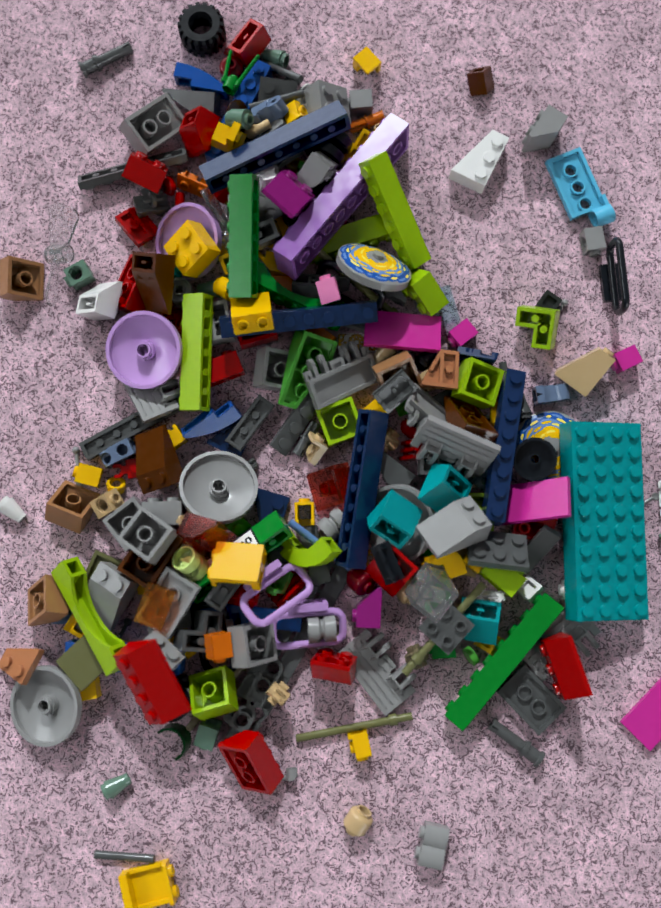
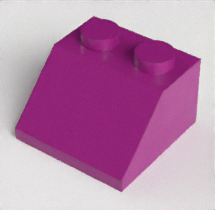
(288, 193)
(369, 610)

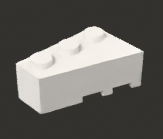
(480, 162)

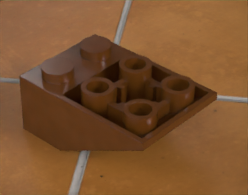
(154, 280)

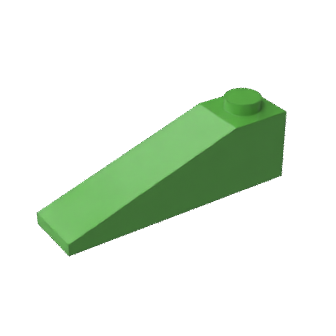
(303, 346)

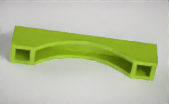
(73, 584)

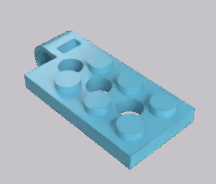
(599, 209)

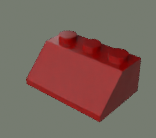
(130, 299)
(565, 666)
(251, 762)

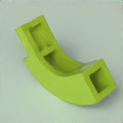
(319, 554)

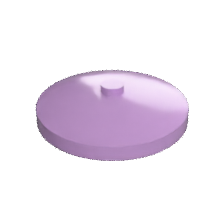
(176, 218)
(144, 350)

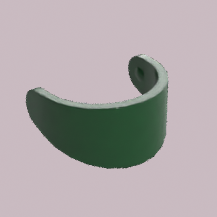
(183, 733)

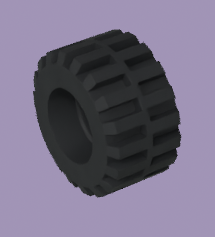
(202, 16)

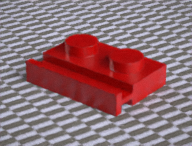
(138, 229)

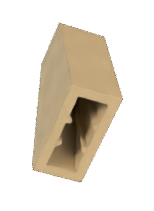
(586, 370)

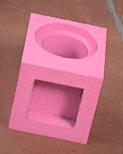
(328, 289)

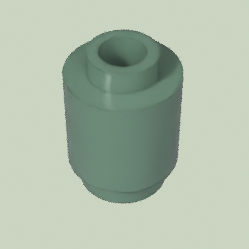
(242, 116)

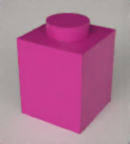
(462, 334)
(626, 359)

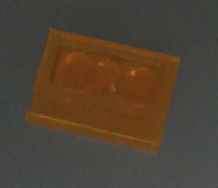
(154, 606)

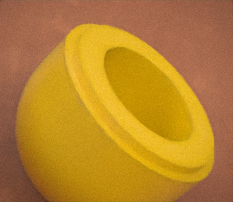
(121, 488)

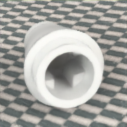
(11, 509)

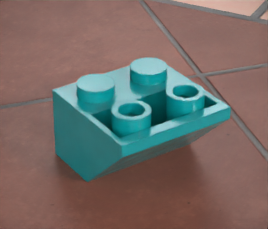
(443, 487)
(394, 519)
(486, 618)

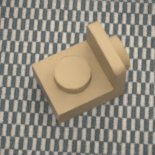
(317, 449)

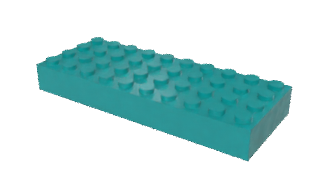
(607, 522)

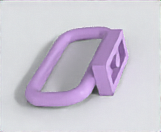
(272, 573)
(312, 608)

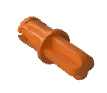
(366, 121)

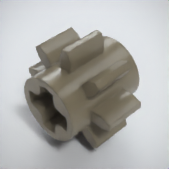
(411, 650)

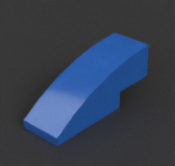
(198, 80)
(212, 421)

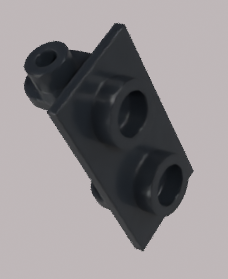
(387, 563)

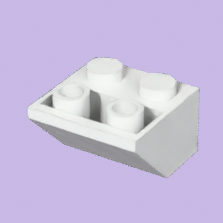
(100, 301)

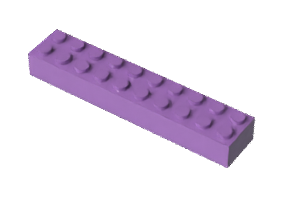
(337, 200)

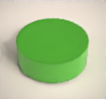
(471, 656)

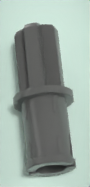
(304, 442)

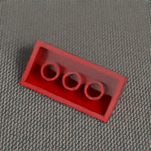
(151, 681)

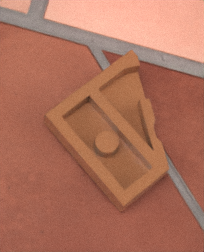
(443, 371)
(21, 663)

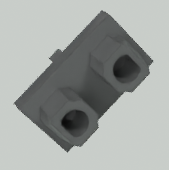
(151, 204)

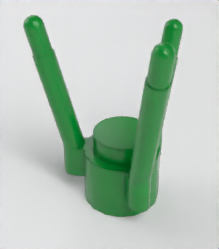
(232, 82)

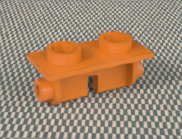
(190, 183)

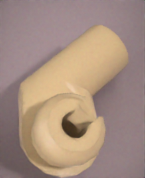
(257, 129)

